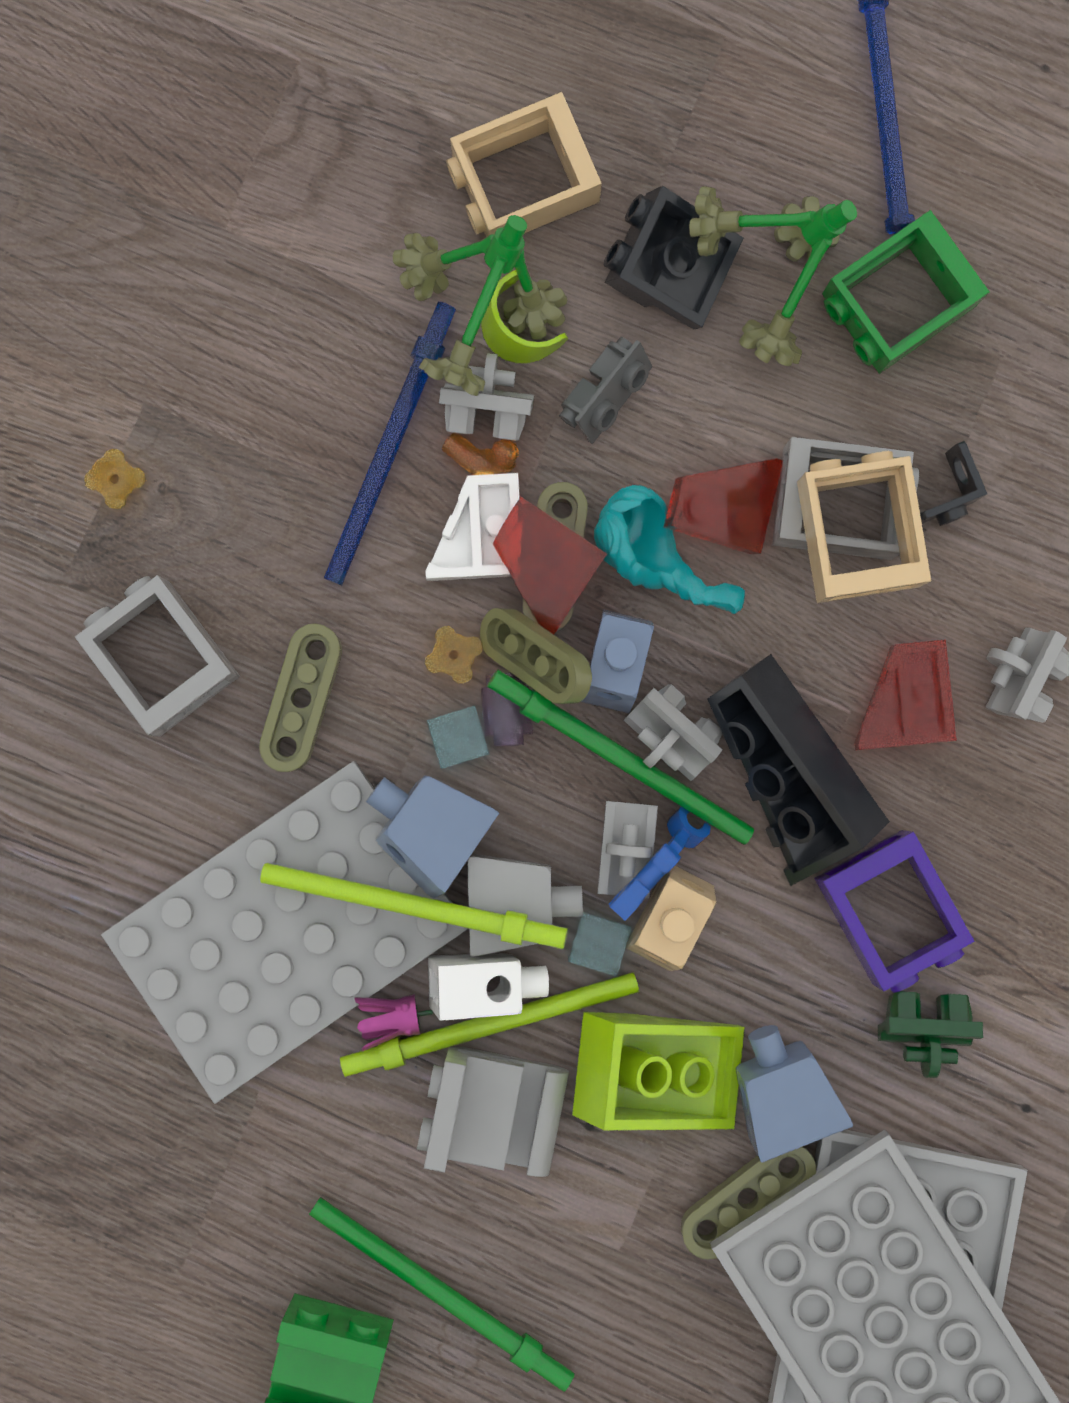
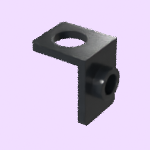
(971, 487)

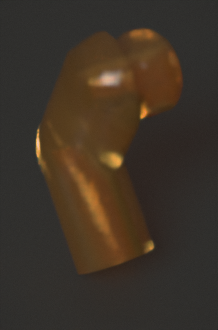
(494, 460)

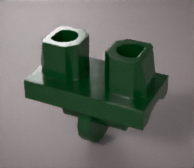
(952, 1027)

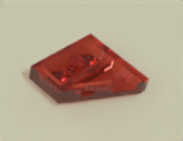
(726, 504)
(910, 699)

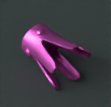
(401, 1018)

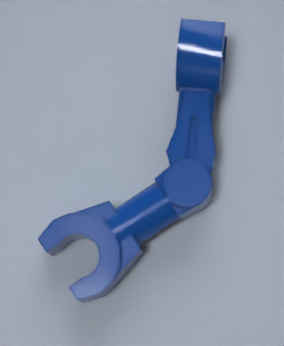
(665, 858)

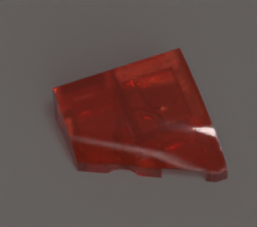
(546, 562)

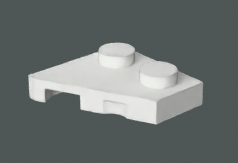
(471, 529)

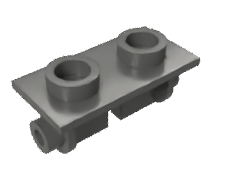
(622, 371)

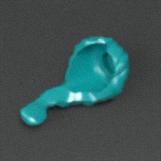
(646, 551)

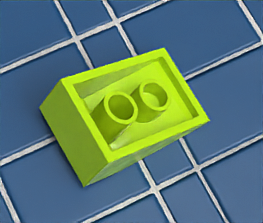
(657, 1073)

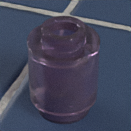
(502, 717)

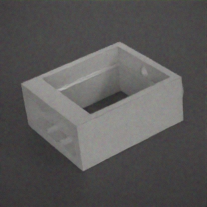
(788, 518)
(186, 697)

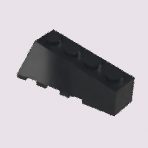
(795, 771)

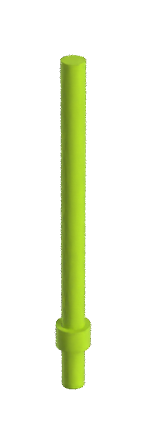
(512, 927)
(396, 1051)

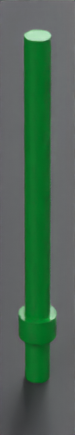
(539, 708)
(523, 1350)

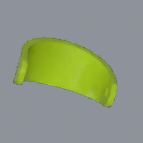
(506, 343)

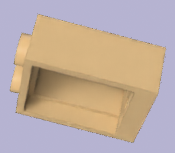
(544, 116)
(874, 468)

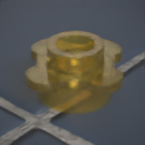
(100, 478)
(446, 642)

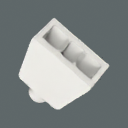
(461, 982)

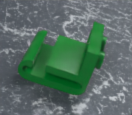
(328, 1353)

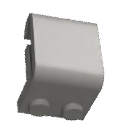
(493, 1111)

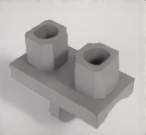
(508, 406)
(1023, 673)
(672, 734)
(625, 844)

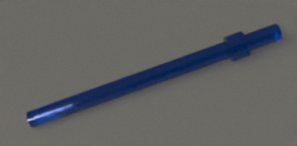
(428, 347)

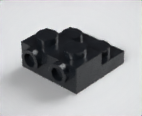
(661, 260)

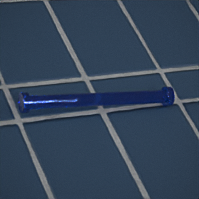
(886, 115)

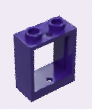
(868, 865)

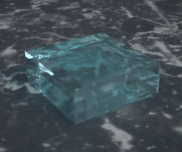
(458, 737)
(599, 944)

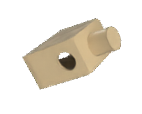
(673, 919)

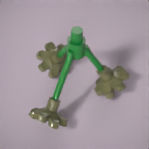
(808, 231)
(503, 251)

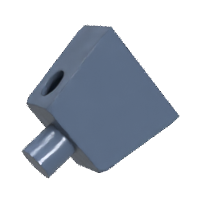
(618, 660)
(430, 830)
(786, 1096)

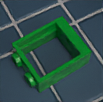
(942, 263)

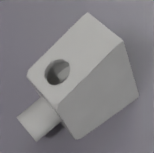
(520, 887)

